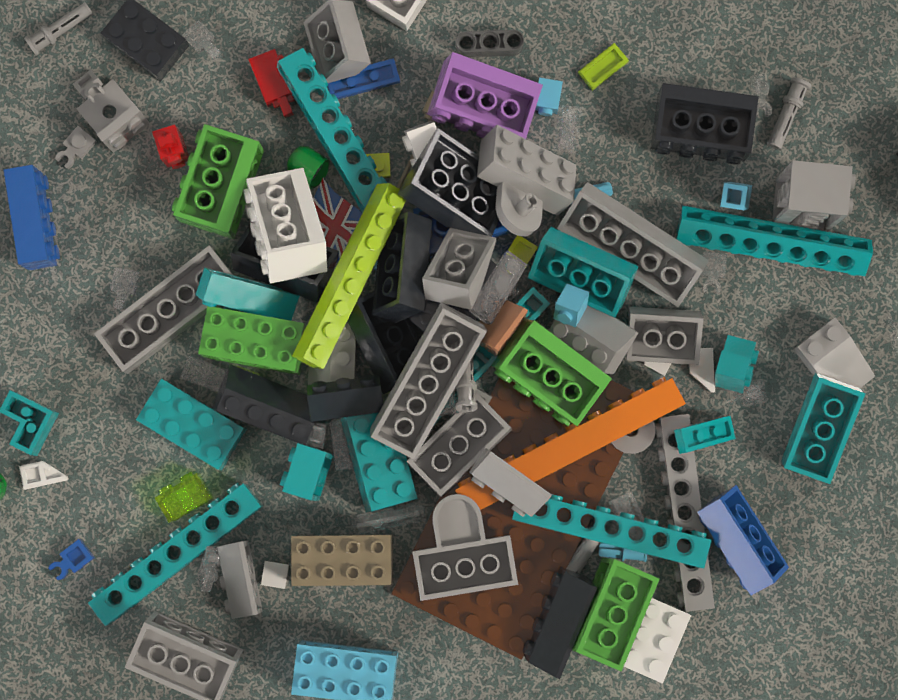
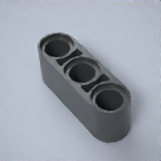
(500, 37)

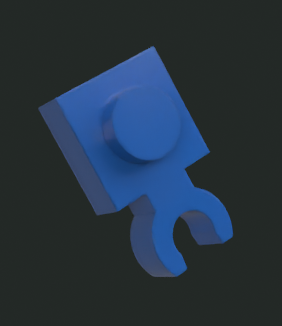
(74, 558)

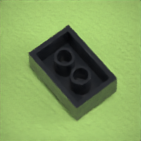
(145, 39)

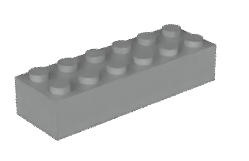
(662, 260)
(159, 314)
(427, 380)

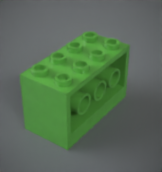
(227, 194)
(251, 340)
(565, 367)
(615, 612)

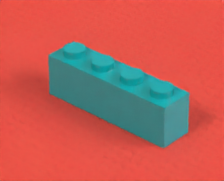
(245, 295)

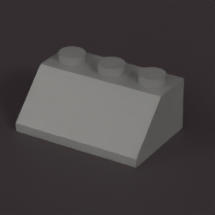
(337, 40)
(597, 338)
(678, 345)
(341, 362)
(508, 484)
(239, 580)

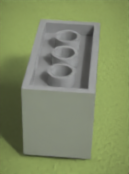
(813, 195)
(183, 658)

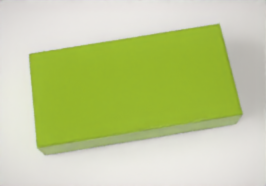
(603, 66)

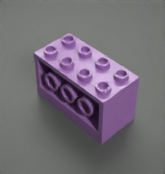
(484, 84)

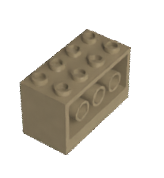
(341, 560)

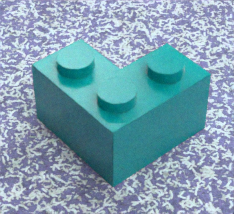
(734, 364)
(34, 421)

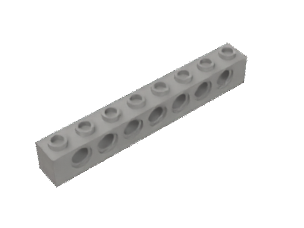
(703, 597)

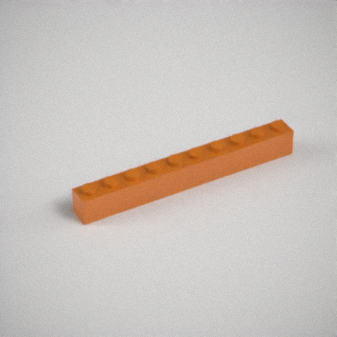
(585, 438)

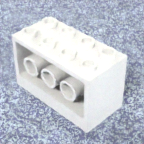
(285, 225)

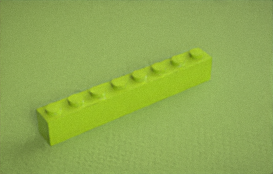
(349, 276)

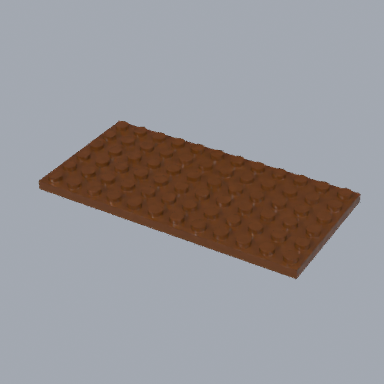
(508, 613)

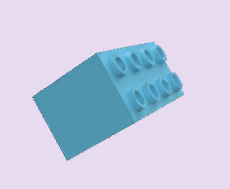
(343, 672)

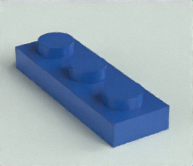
(371, 78)

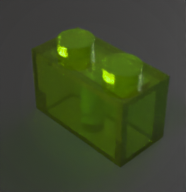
(183, 497)

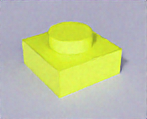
(382, 163)
(523, 249)

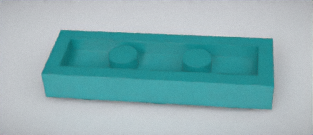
(704, 434)

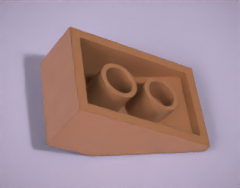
(503, 327)

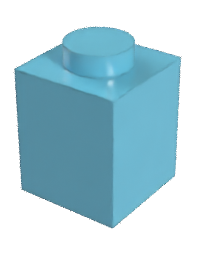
(549, 97)
(736, 195)
(571, 305)

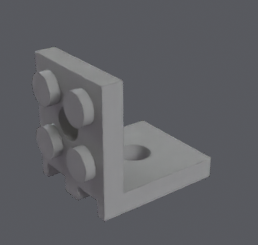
(123, 126)

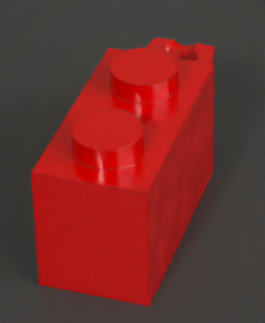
(271, 82)
(171, 146)

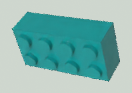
(570, 261)
(191, 424)
(822, 428)
(379, 469)
(307, 472)

